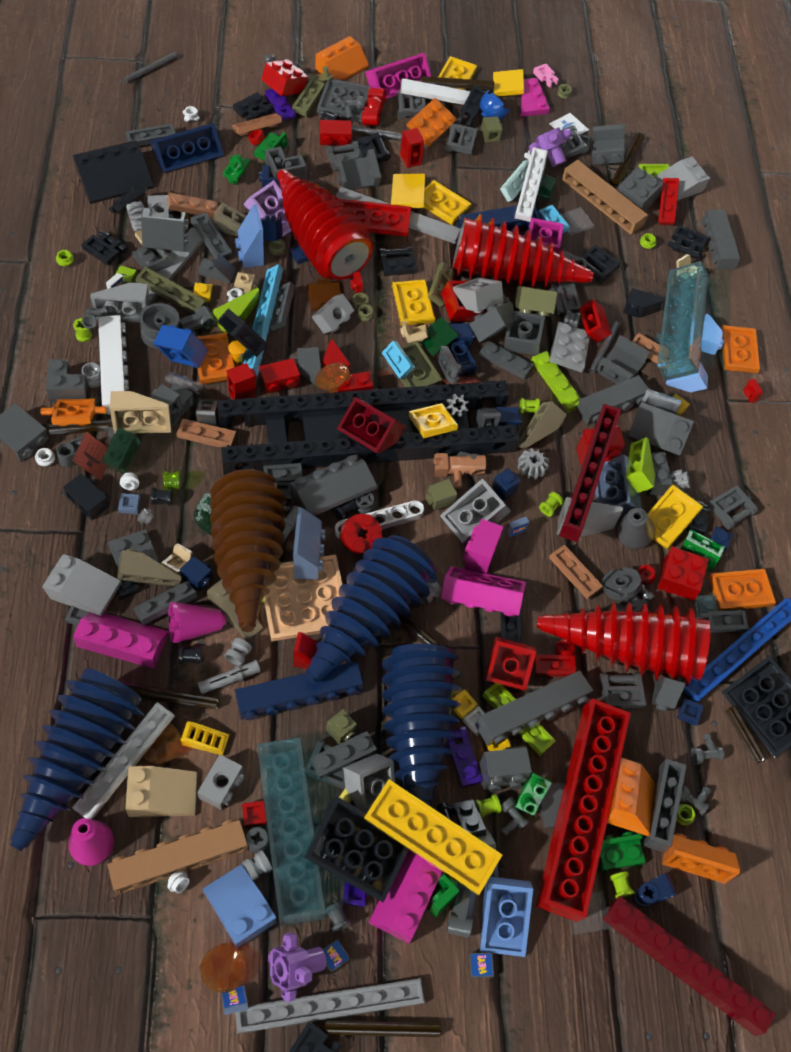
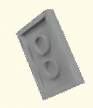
(569, 347)

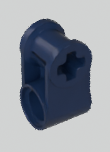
(463, 357)
(658, 890)

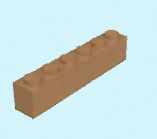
(604, 197)
(182, 855)

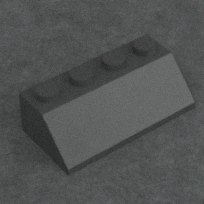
(333, 485)

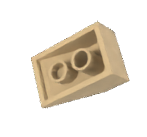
(138, 413)
(160, 792)

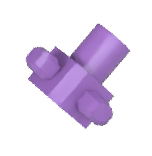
(552, 142)
(293, 965)

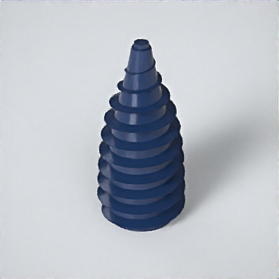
(373, 598)
(420, 713)
(74, 748)

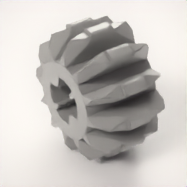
(135, 212)
(533, 463)

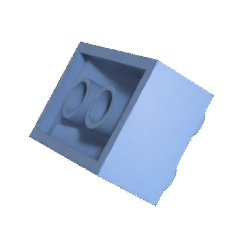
(251, 240)
(239, 906)
(506, 916)

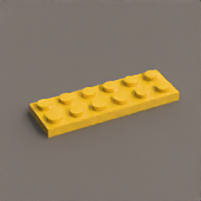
(433, 837)

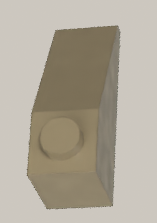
(228, 219)
(545, 421)
(141, 568)
(220, 600)

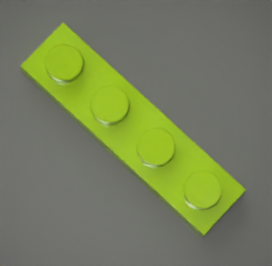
(556, 381)
(536, 737)

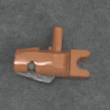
(459, 465)

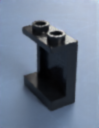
(242, 332)

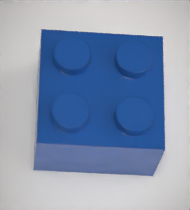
(180, 346)

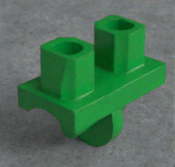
(236, 168)
(532, 793)

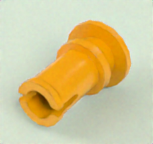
(237, 352)

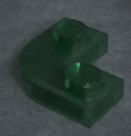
(203, 512)

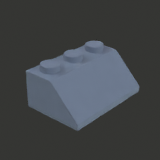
(614, 487)
(308, 546)

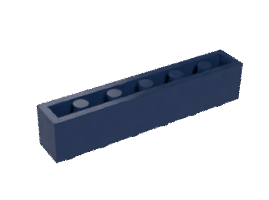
(297, 691)

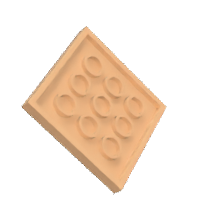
(301, 603)

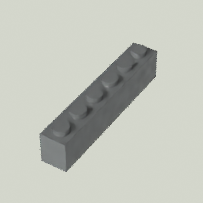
(533, 708)

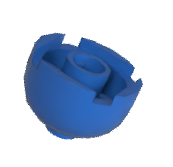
(492, 106)

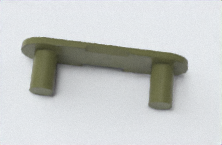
(320, 77)

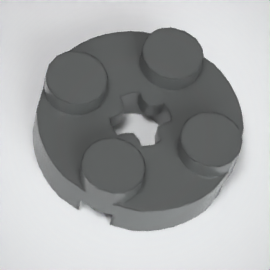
(622, 592)

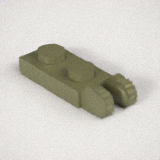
(439, 282)

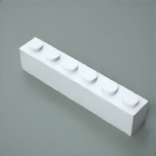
(112, 357)

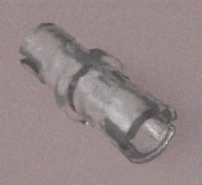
(184, 381)

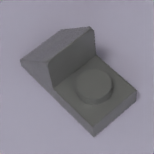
(218, 269)
(207, 412)

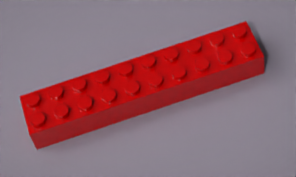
(583, 811)

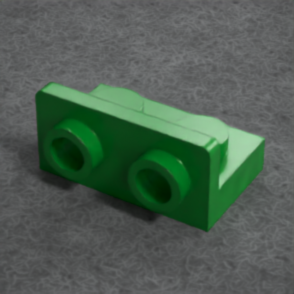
(270, 142)
(704, 547)
(621, 852)
(447, 892)

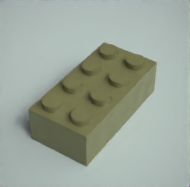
(534, 299)

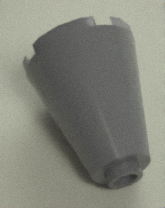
(636, 529)

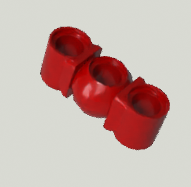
(374, 106)

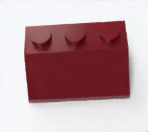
(370, 426)

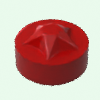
(256, 137)
(647, 574)
(563, 648)

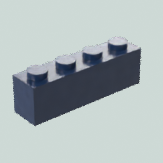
(500, 215)

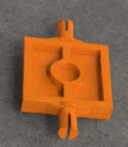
(73, 411)

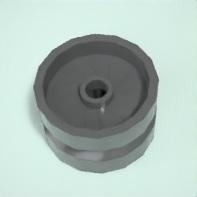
(153, 318)

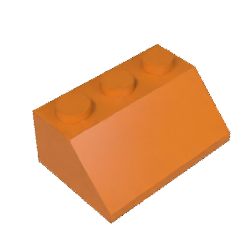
(342, 59)
(632, 798)
(701, 859)

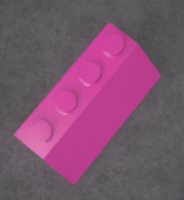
(391, 75)
(483, 591)
(121, 638)
(406, 898)

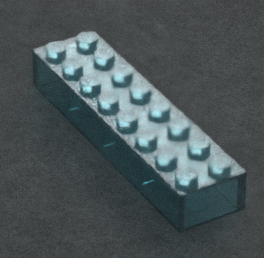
(683, 321)
(290, 832)

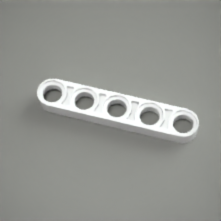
(387, 513)

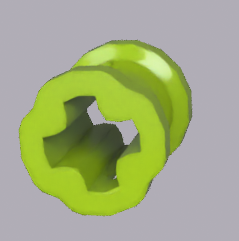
(82, 333)
(529, 405)
(551, 504)
(488, 805)
(622, 884)

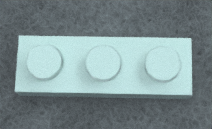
(515, 182)

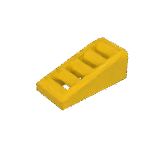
(194, 743)

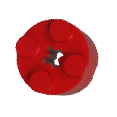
(355, 524)

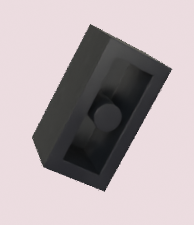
(86, 496)

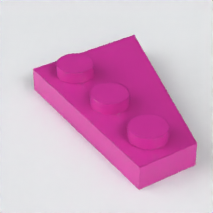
(533, 99)

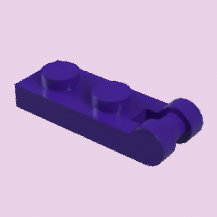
(280, 105)
(464, 759)

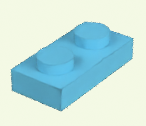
(551, 214)
(398, 360)

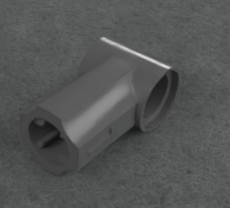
(200, 319)
(461, 918)

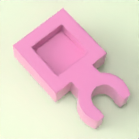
(545, 73)

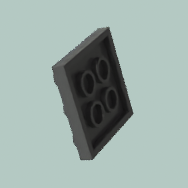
(339, 90)

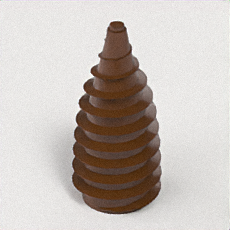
(247, 538)

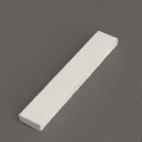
(434, 91)
(531, 184)
(127, 755)

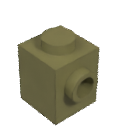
(491, 129)
(441, 494)
(341, 727)

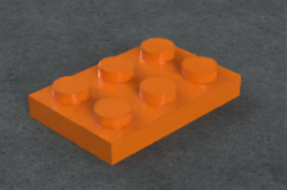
(432, 121)
(740, 349)
(216, 360)
(742, 589)

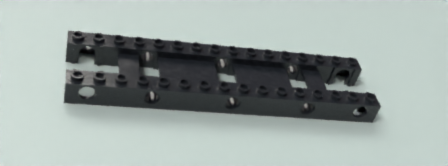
(326, 445)

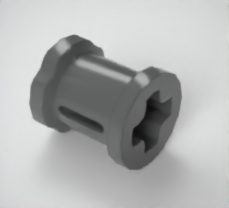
(337, 916)

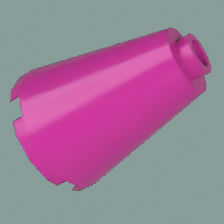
(193, 621)
(90, 842)

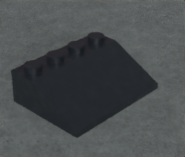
(112, 171)
(765, 704)
(356, 849)

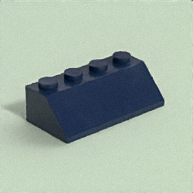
(187, 147)

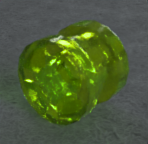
(171, 480)

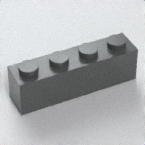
(720, 240)
(621, 396)
(665, 805)

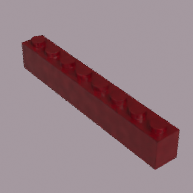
(590, 473)
(689, 967)

